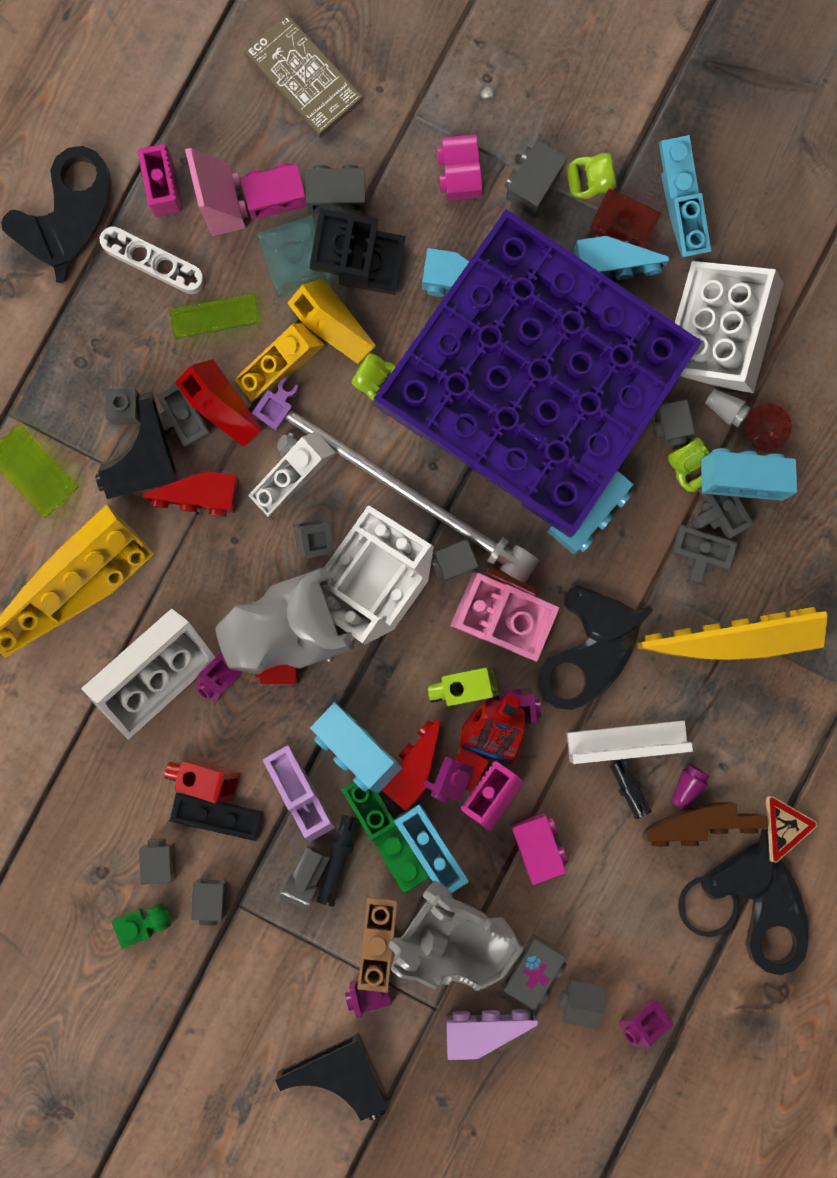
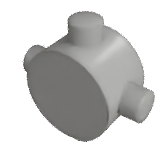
(285, 443)

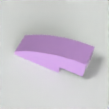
(298, 794)

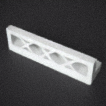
(628, 742)

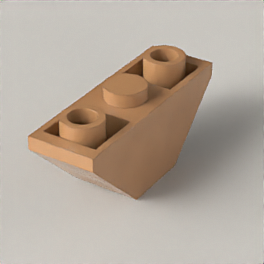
(375, 952)

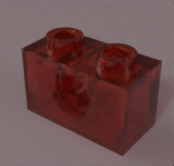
(619, 206)

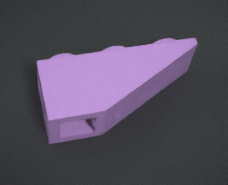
(480, 1034)

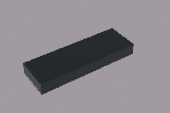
(216, 817)

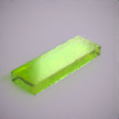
(214, 316)

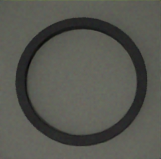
(696, 931)

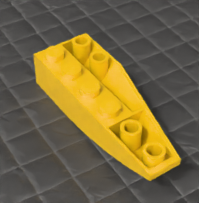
(73, 579)
(768, 638)

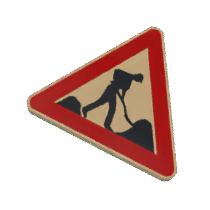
(785, 827)

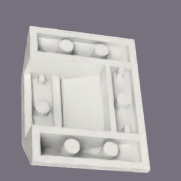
(376, 576)

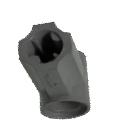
(302, 883)

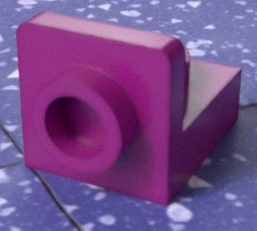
(216, 679)
(365, 1000)
(646, 1025)

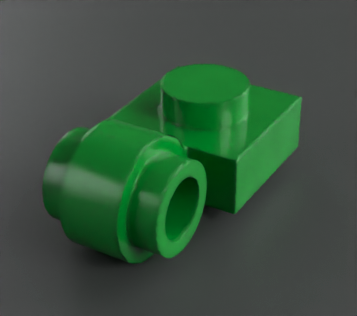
(135, 926)

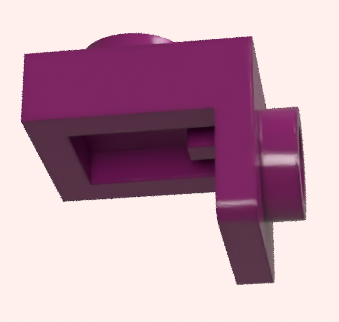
(528, 700)
(451, 780)

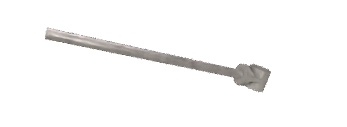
(515, 562)

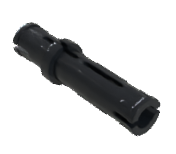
(337, 862)

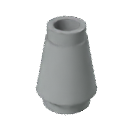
(729, 408)

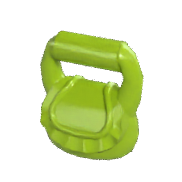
(599, 175)
(371, 375)
(687, 459)

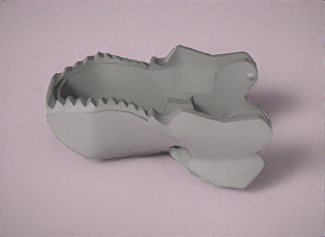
(283, 627)
(454, 944)

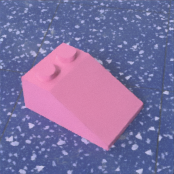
(217, 193)

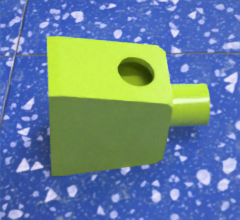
(477, 685)

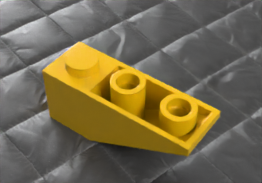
(330, 319)
(279, 360)

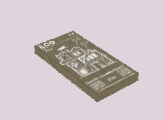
(303, 75)

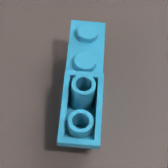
(683, 197)

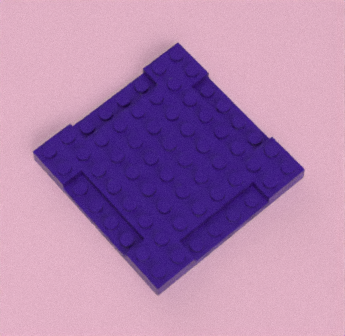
(537, 373)

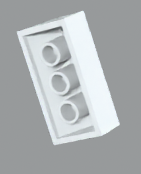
(149, 673)

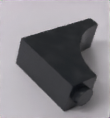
(145, 463)
(344, 1071)

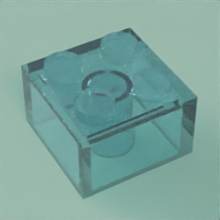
(288, 255)

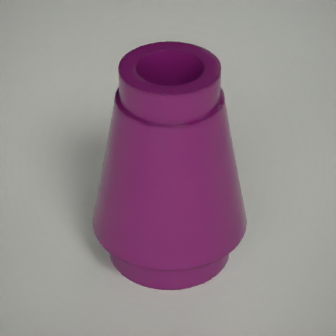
(690, 786)

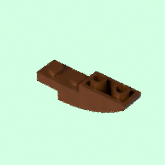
(693, 824)

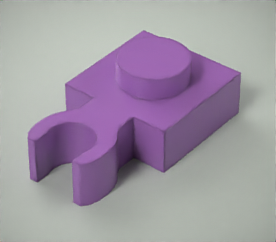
(274, 407)

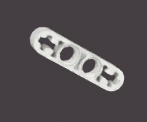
(153, 258)

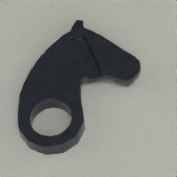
(75, 217)
(610, 640)
(774, 899)

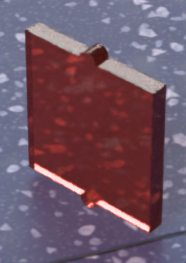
(506, 579)

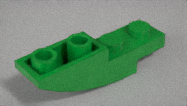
(387, 837)

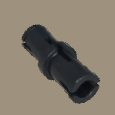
(630, 788)

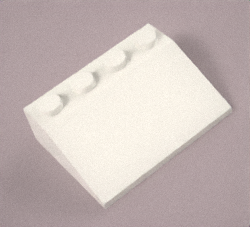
(733, 317)

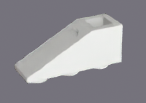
(292, 472)

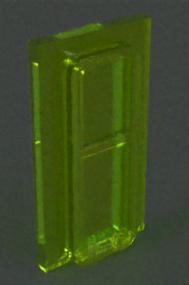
(34, 471)

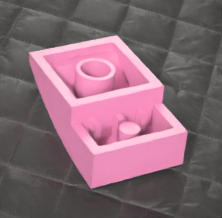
(504, 616)

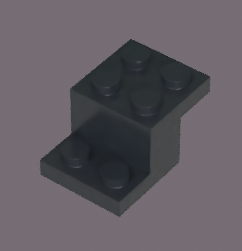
(357, 251)

